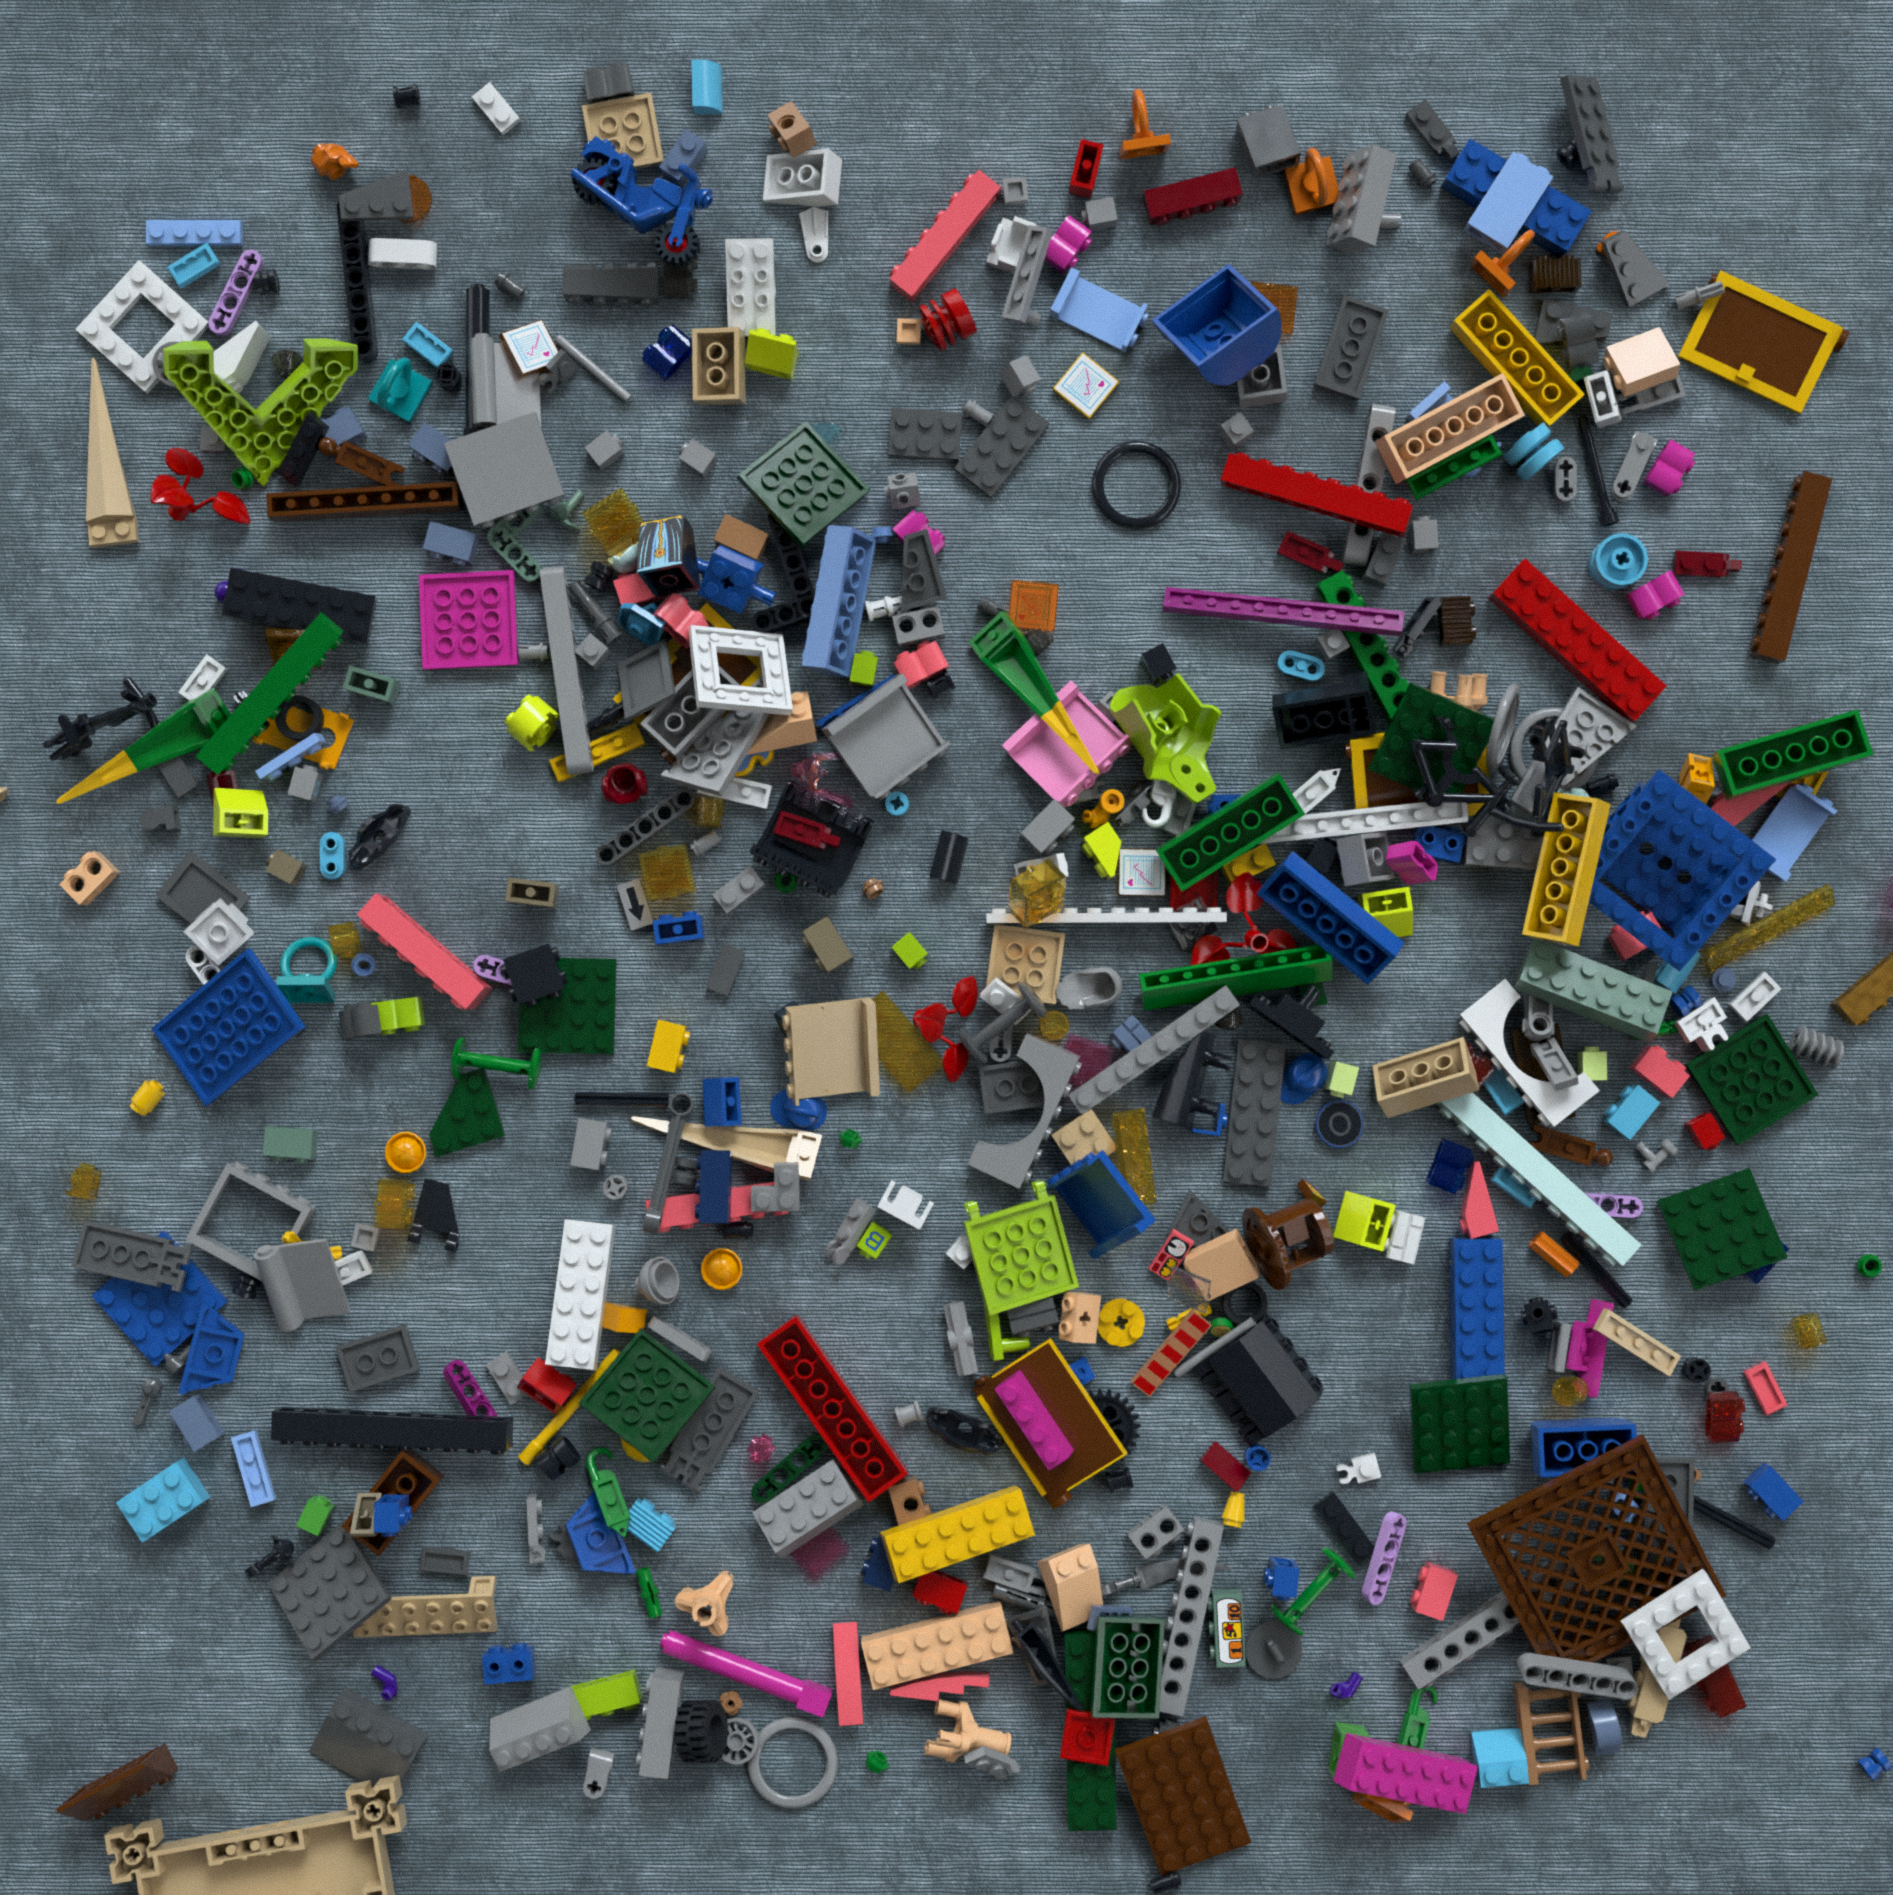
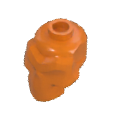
(332, 160)

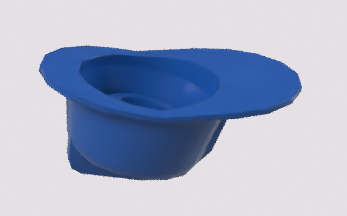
(1302, 1078)
(807, 1116)

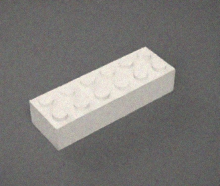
(580, 1294)

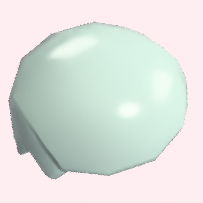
(626, 559)

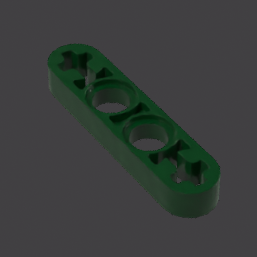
(791, 1470)

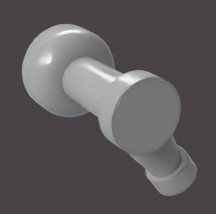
(1653, 1160)

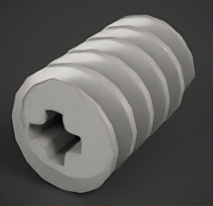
(1817, 1045)

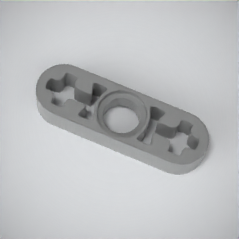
(680, 1338)

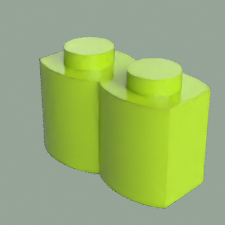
(400, 1013)

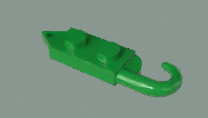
(608, 1493)
(1416, 1720)

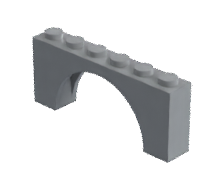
(1013, 1160)

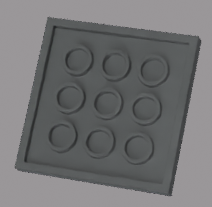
(329, 1591)

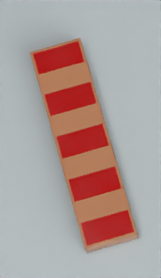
(1170, 1352)

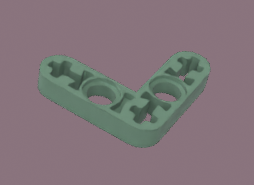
(510, 534)

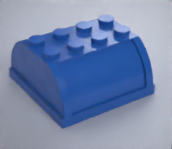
(1222, 327)

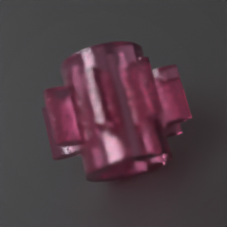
(761, 1448)

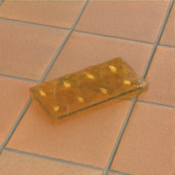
(902, 1046)
(1134, 1152)

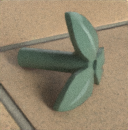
(562, 510)

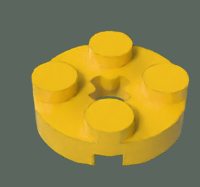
(1127, 1310)

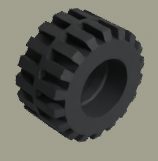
(701, 1731)

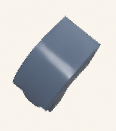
(1604, 1727)

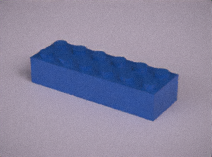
(1554, 217)
(1330, 918)
(1476, 1307)

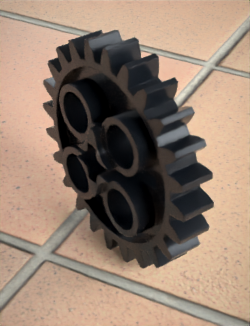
(1122, 1412)

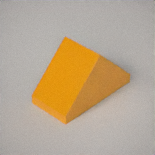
(624, 1318)

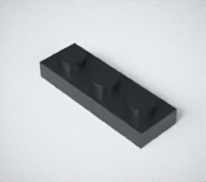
(303, 449)
(1345, 1527)

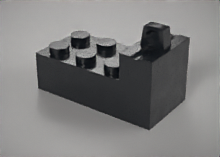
(1325, 713)

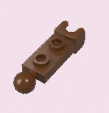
(360, 461)
(1570, 1147)

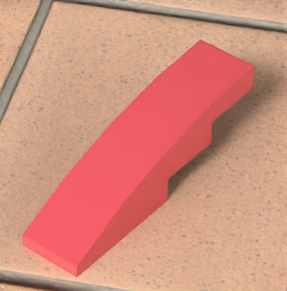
(848, 1674)
(930, 1686)

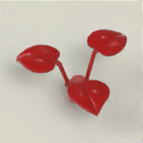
(168, 491)
(1242, 897)
(931, 1023)

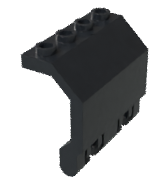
(822, 868)
(1262, 1379)

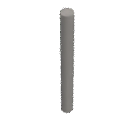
(593, 368)
(1215, 1347)

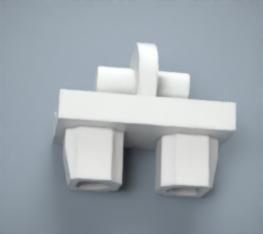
(1745, 913)

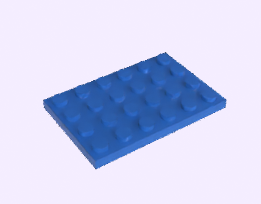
(228, 1027)

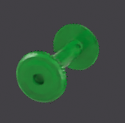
(462, 1058)
(1312, 1592)

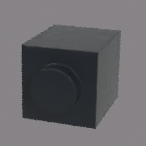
(1322, 855)

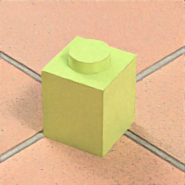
(1592, 1063)
(1341, 1079)

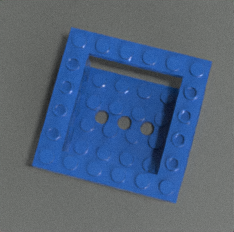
(1699, 841)

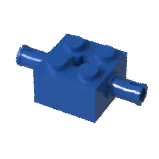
(743, 586)

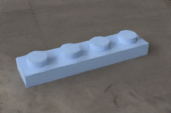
(194, 232)

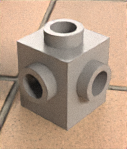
(903, 490)

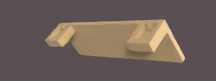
(436, 1613)

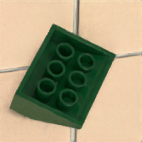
(1127, 1666)

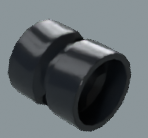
(555, 1460)

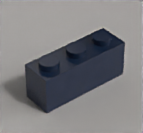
(714, 1187)

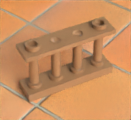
(1531, 1744)

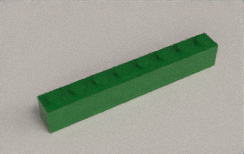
(269, 693)
(1240, 975)

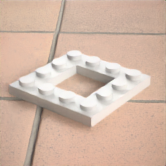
(116, 304)
(709, 693)
(1691, 1592)

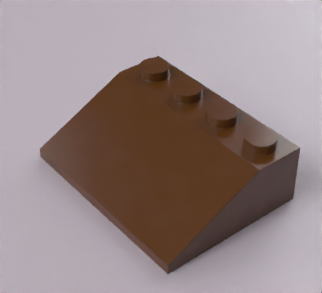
(120, 1784)

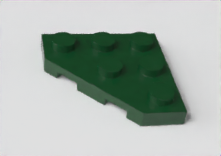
(467, 1116)

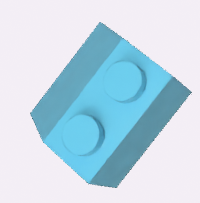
(1499, 1757)

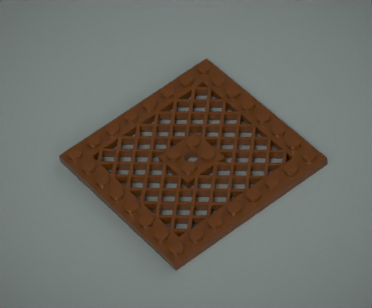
(1552, 1496)

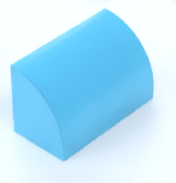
(706, 87)
(1672, 979)

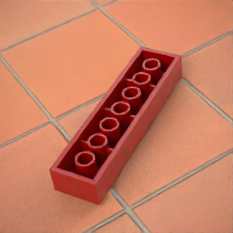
(1577, 641)
(833, 1407)

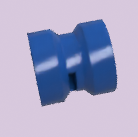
(1686, 1001)
(1257, 1457)
(1869, 1766)

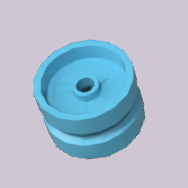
(1533, 452)
(1604, 559)

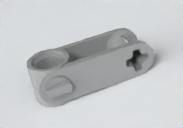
(1637, 456)
(1537, 1012)

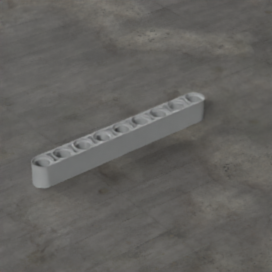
(566, 670)

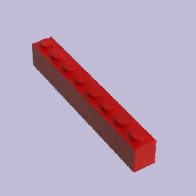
(1316, 494)

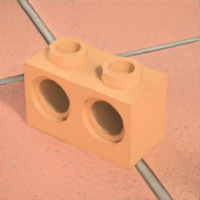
(93, 883)

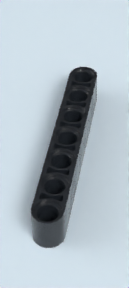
(358, 291)

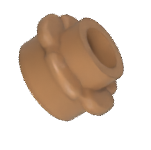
(873, 888)
(735, 1698)

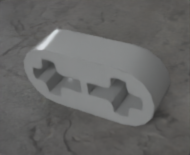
(1559, 479)
(1007, 1041)

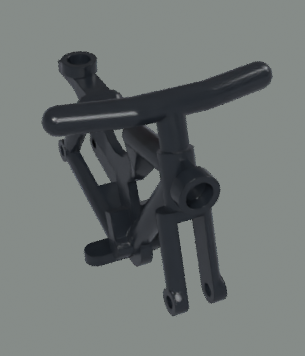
(78, 732)
(1557, 763)
(1436, 795)

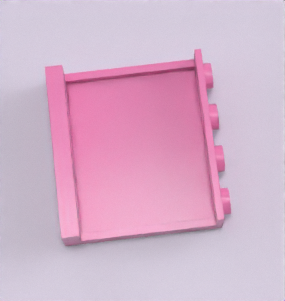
(1053, 762)

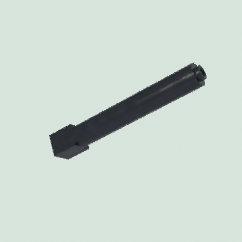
(476, 322)

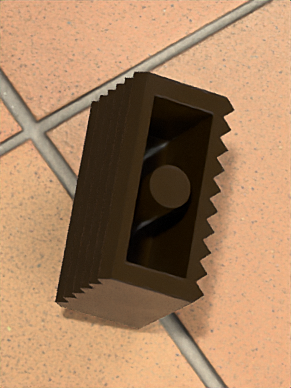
(1555, 275)
(1456, 621)

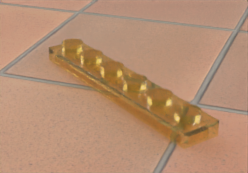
(1768, 927)

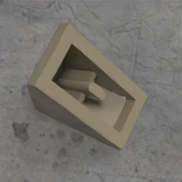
(363, 1515)

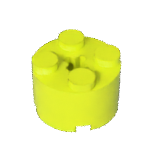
(532, 722)

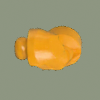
(1109, 803)

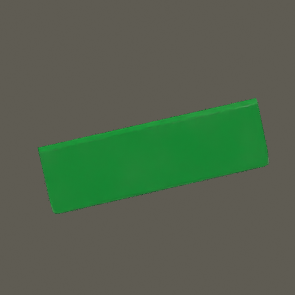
(1453, 467)

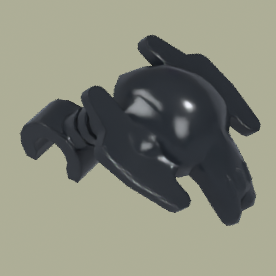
(282, 1550)

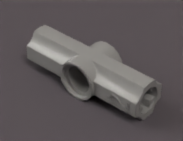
(960, 1338)

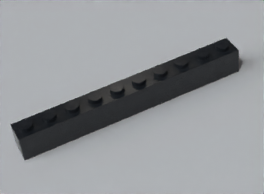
(392, 1429)

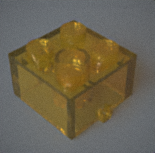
(614, 522)
(667, 872)
(1037, 893)
(395, 1203)

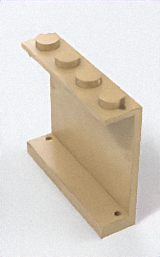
(831, 1049)

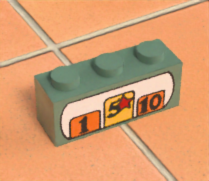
(1226, 1628)

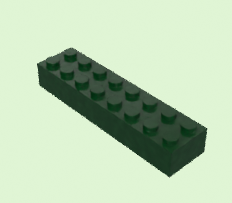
(1088, 1785)

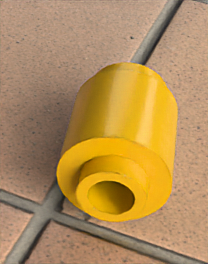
(147, 1097)

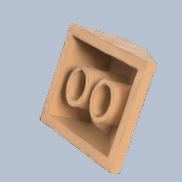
(787, 730)
(1072, 1584)

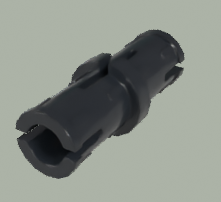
(608, 718)

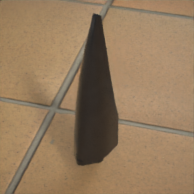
(1040, 1656)

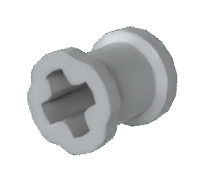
(909, 1414)

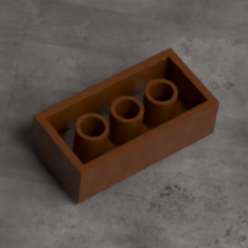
(405, 1476)

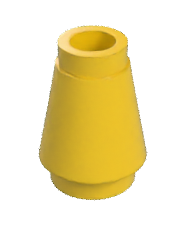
(1234, 1510)

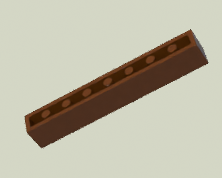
(364, 502)
(1791, 567)

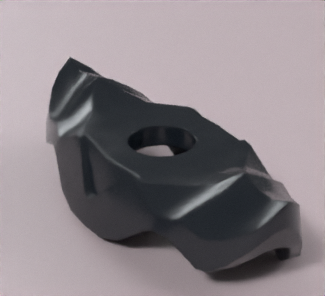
(366, 848)
(981, 1438)

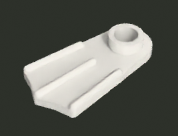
(815, 232)

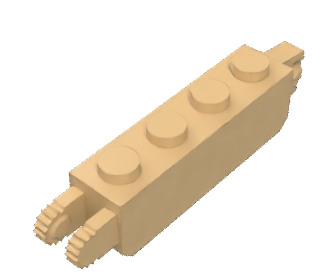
(1650, 1701)

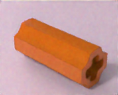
(1553, 1254)

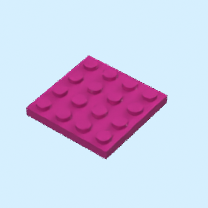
(468, 620)

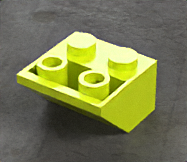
(771, 353)
(240, 813)
(1104, 848)
(1391, 909)
(1364, 1220)

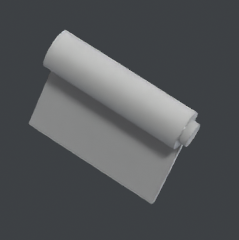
(496, 386)
(301, 1282)

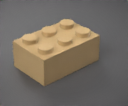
(718, 366)

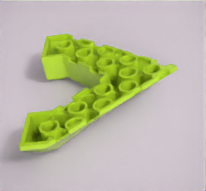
(266, 433)

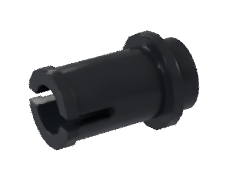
(1603, 784)
(738, 1230)
(1166, 1882)

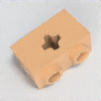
(1079, 1317)

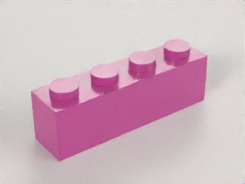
(1034, 1420)

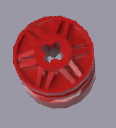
(948, 319)

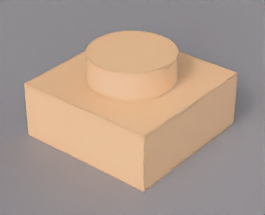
(908, 331)

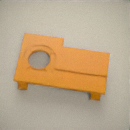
(301, 721)

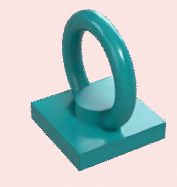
(400, 389)
(307, 987)

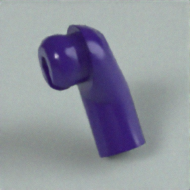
(388, 1681)
(1348, 1688)

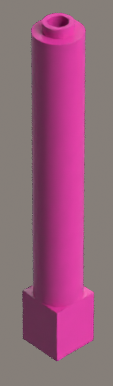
(805, 1694)

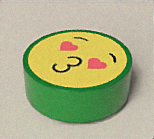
(1221, 1326)

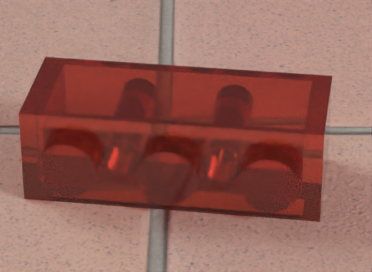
(1719, 1686)

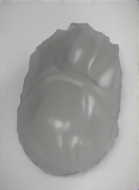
(1090, 988)

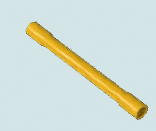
(565, 1413)

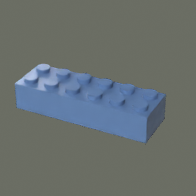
(838, 601)

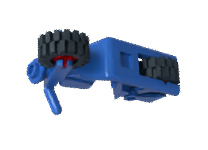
(643, 206)

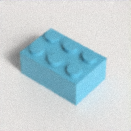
(163, 1499)

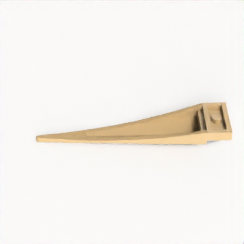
(109, 503)
(751, 1145)

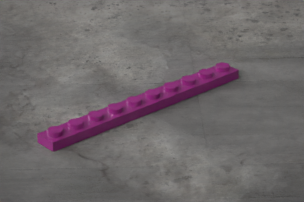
(1283, 611)

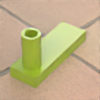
(999, 1346)

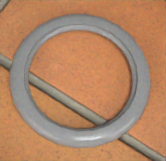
(1519, 735)
(1498, 746)
(829, 1774)

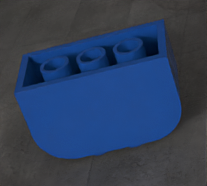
(1568, 1443)

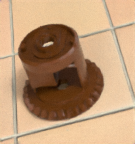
(1287, 1226)

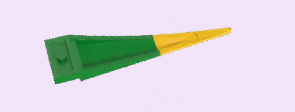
(1012, 659)
(176, 735)

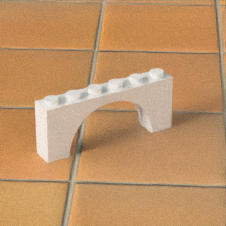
(1487, 1022)

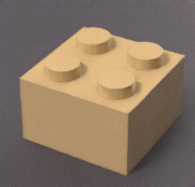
(1083, 1136)

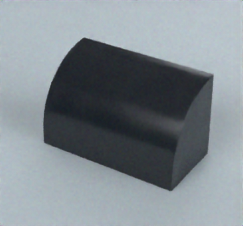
(949, 857)

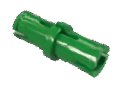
(648, 1592)

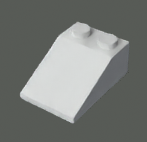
(803, 180)
(240, 355)

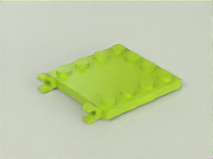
(1020, 1252)

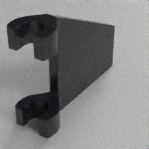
(436, 1213)

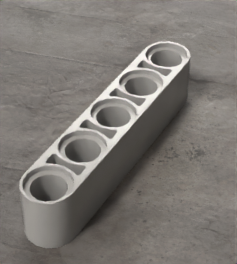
(1586, 1682)

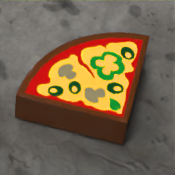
(1311, 1193)

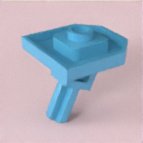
(641, 622)

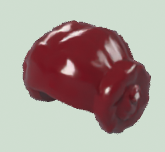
(624, 784)

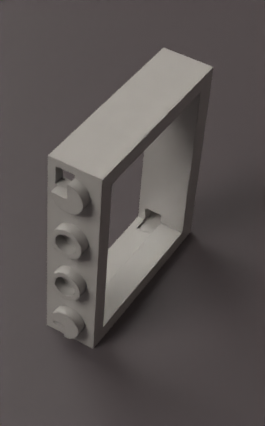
(261, 1182)

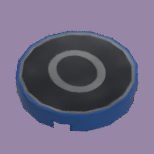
(1339, 1123)

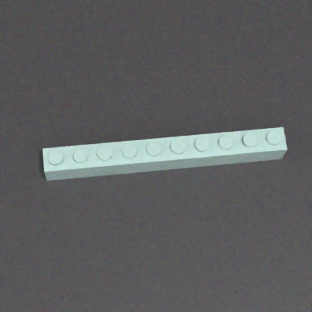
(1541, 1178)

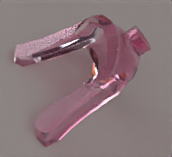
(809, 772)

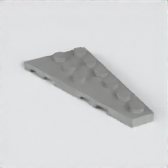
(1589, 727)
(718, 751)

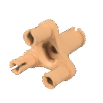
(1470, 689)
(713, 1594)
(966, 1734)

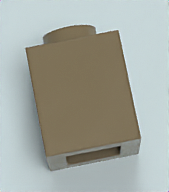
(285, 867)

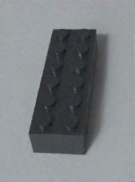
(295, 604)

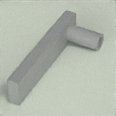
(1026, 277)

